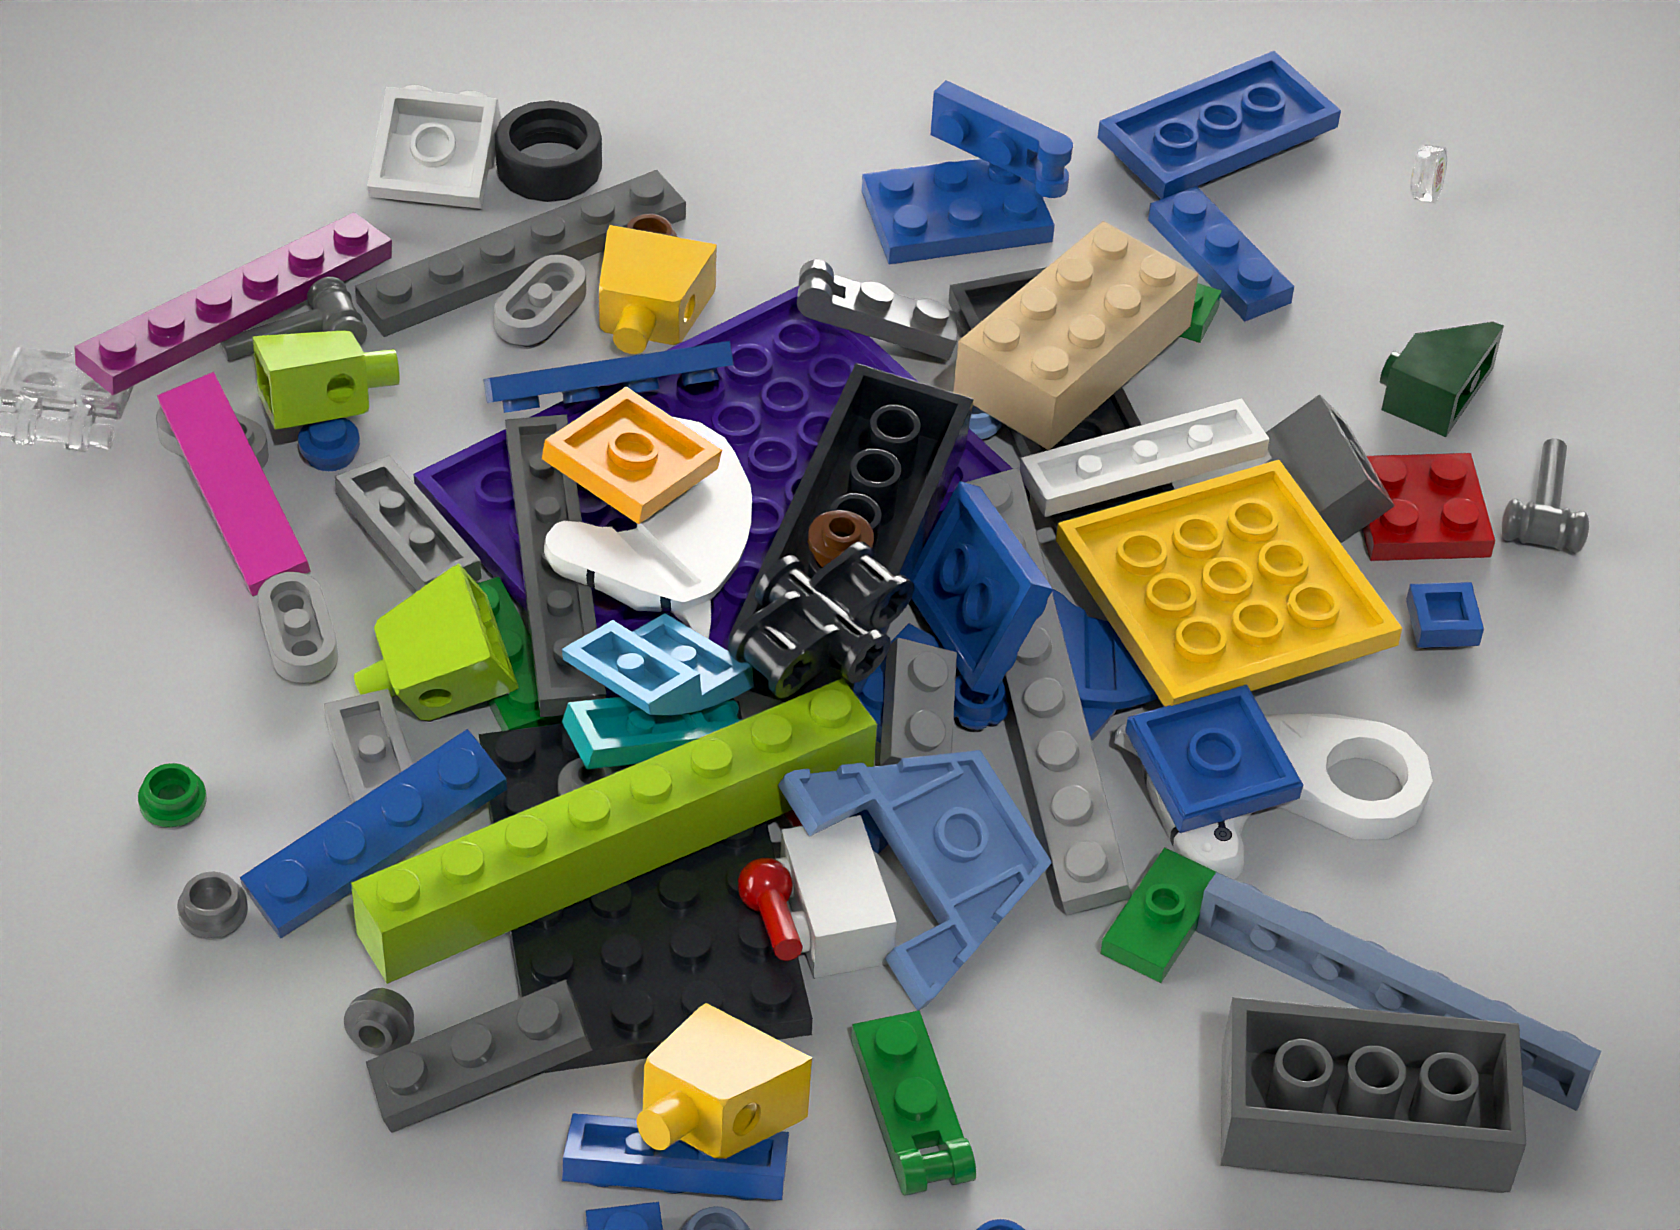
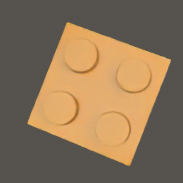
(631, 455)

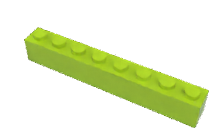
(604, 832)

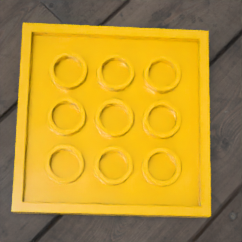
(1227, 585)

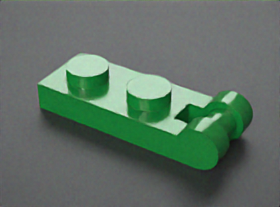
(912, 1102)

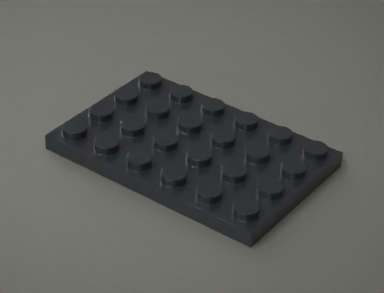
(655, 943)

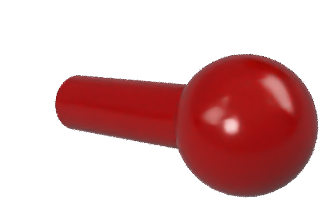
(766, 888)

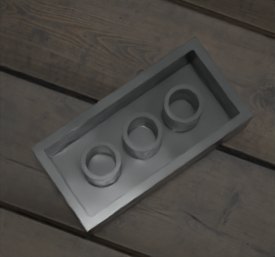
(1372, 1095)

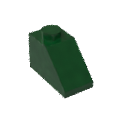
(1439, 374)

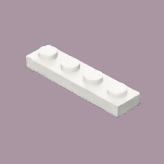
(1143, 457)

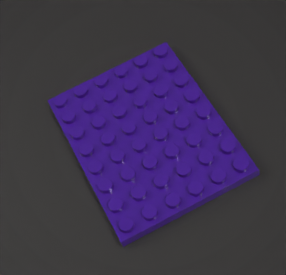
(765, 407)

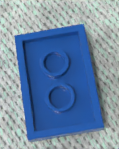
(954, 210)
(978, 588)

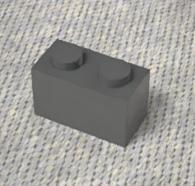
(1329, 467)

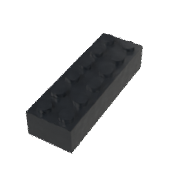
(884, 459)

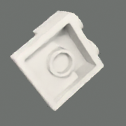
(434, 146)

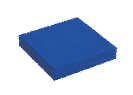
(1213, 758)

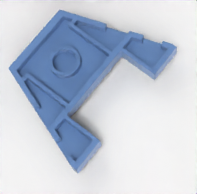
(952, 836)

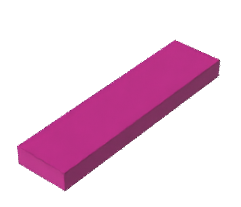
(232, 481)

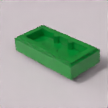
(1159, 916)

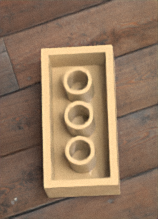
(1075, 334)

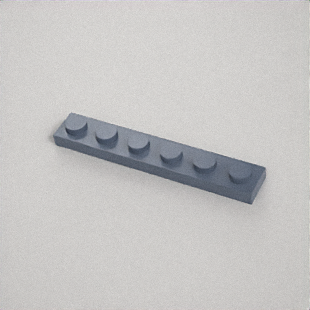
(1375, 979)

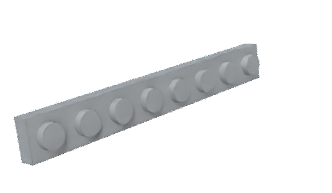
(1057, 736)

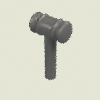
(330, 312)
(1545, 521)

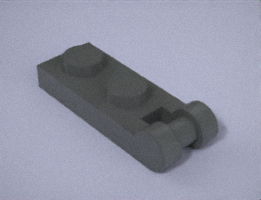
(876, 311)

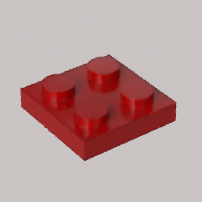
(1435, 509)

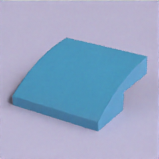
(660, 666)

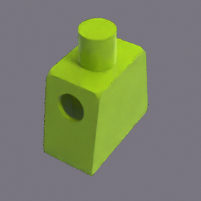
(318, 376)
(440, 649)

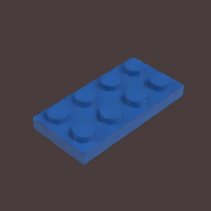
(1218, 124)

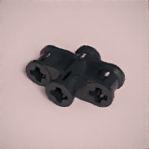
(821, 619)

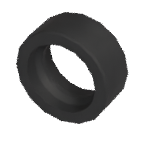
(554, 177)

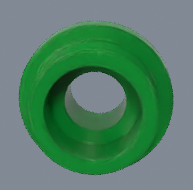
(172, 795)

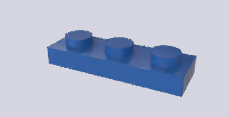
(1221, 253)
(612, 1153)

